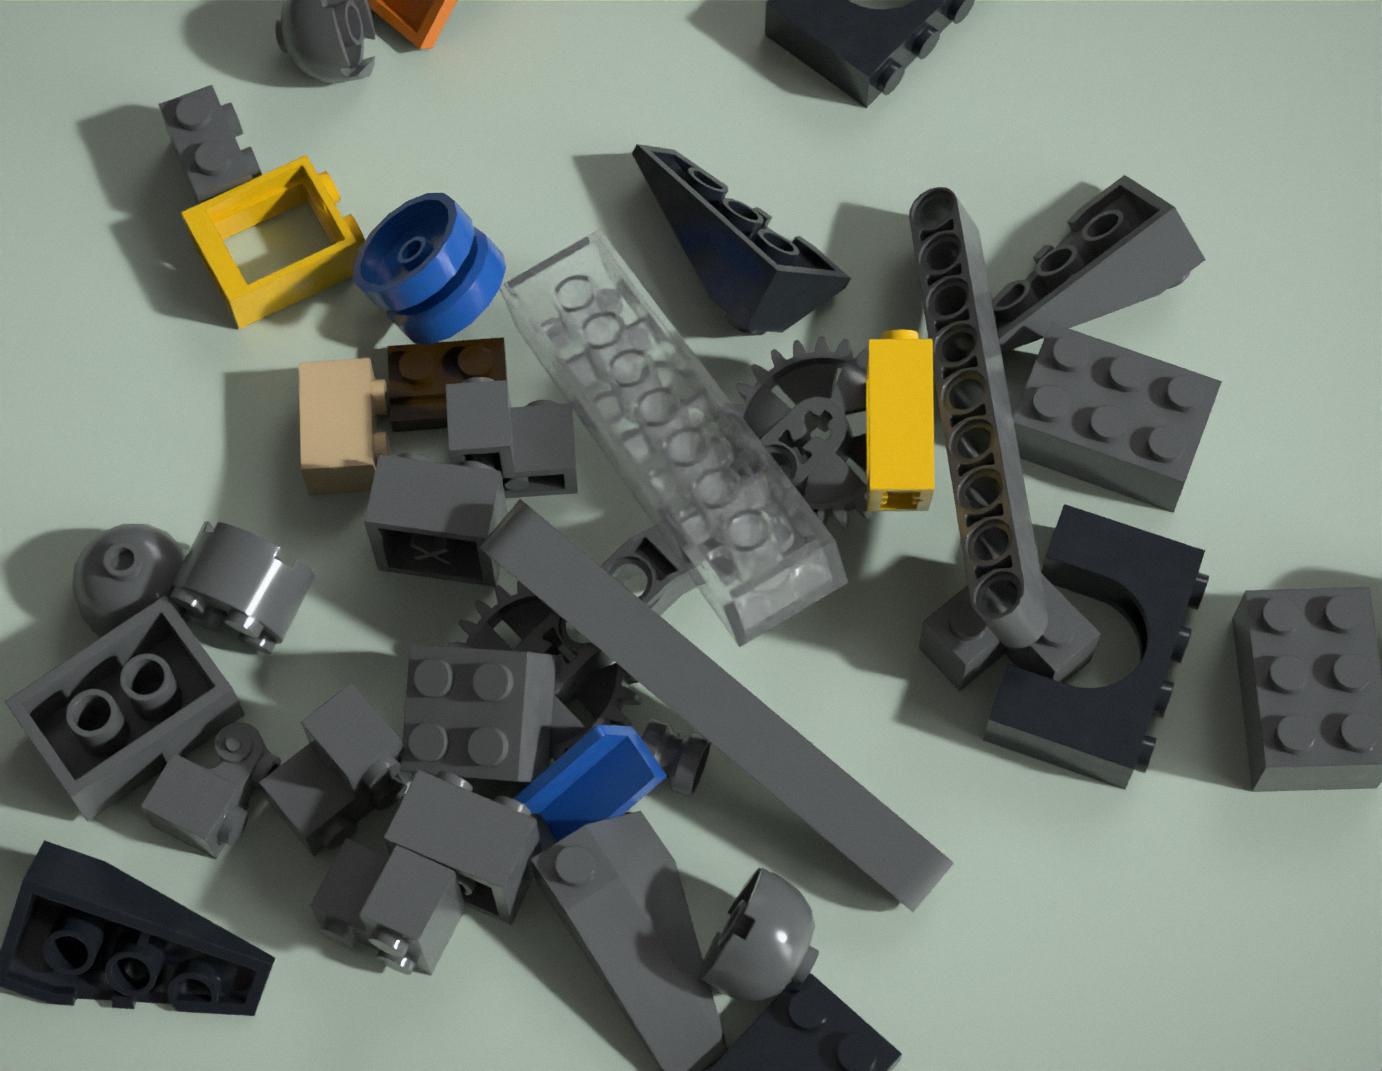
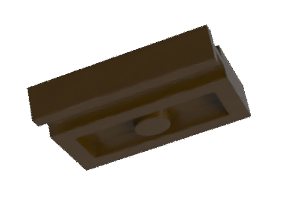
(421, 373)

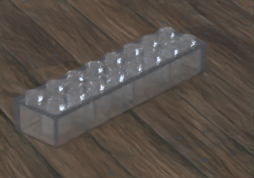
(674, 438)

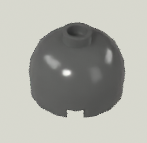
(327, 38)
(124, 574)
(762, 941)

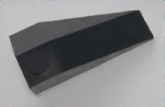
(739, 260)
(109, 937)

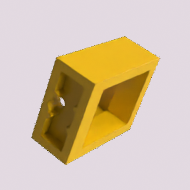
(255, 203)
(899, 422)

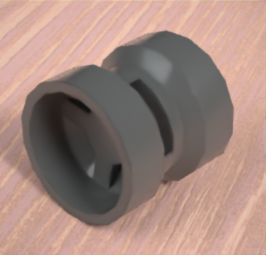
(679, 758)

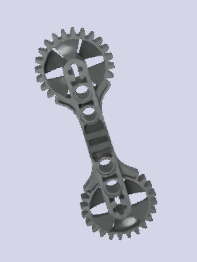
(822, 481)

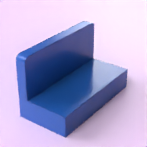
(593, 780)

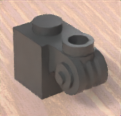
(211, 804)

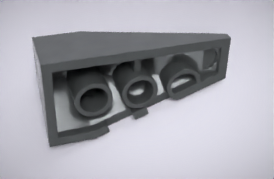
(1118, 254)
(633, 924)

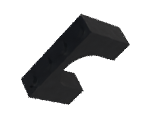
(860, 46)
(1105, 727)

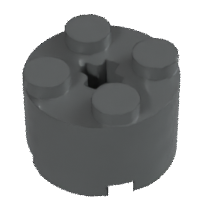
(240, 583)

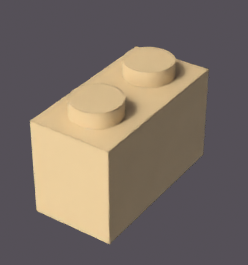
(340, 425)

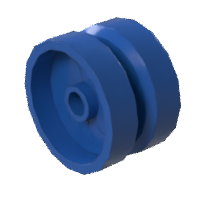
(429, 268)

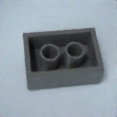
(1113, 416)
(1310, 688)
(125, 707)

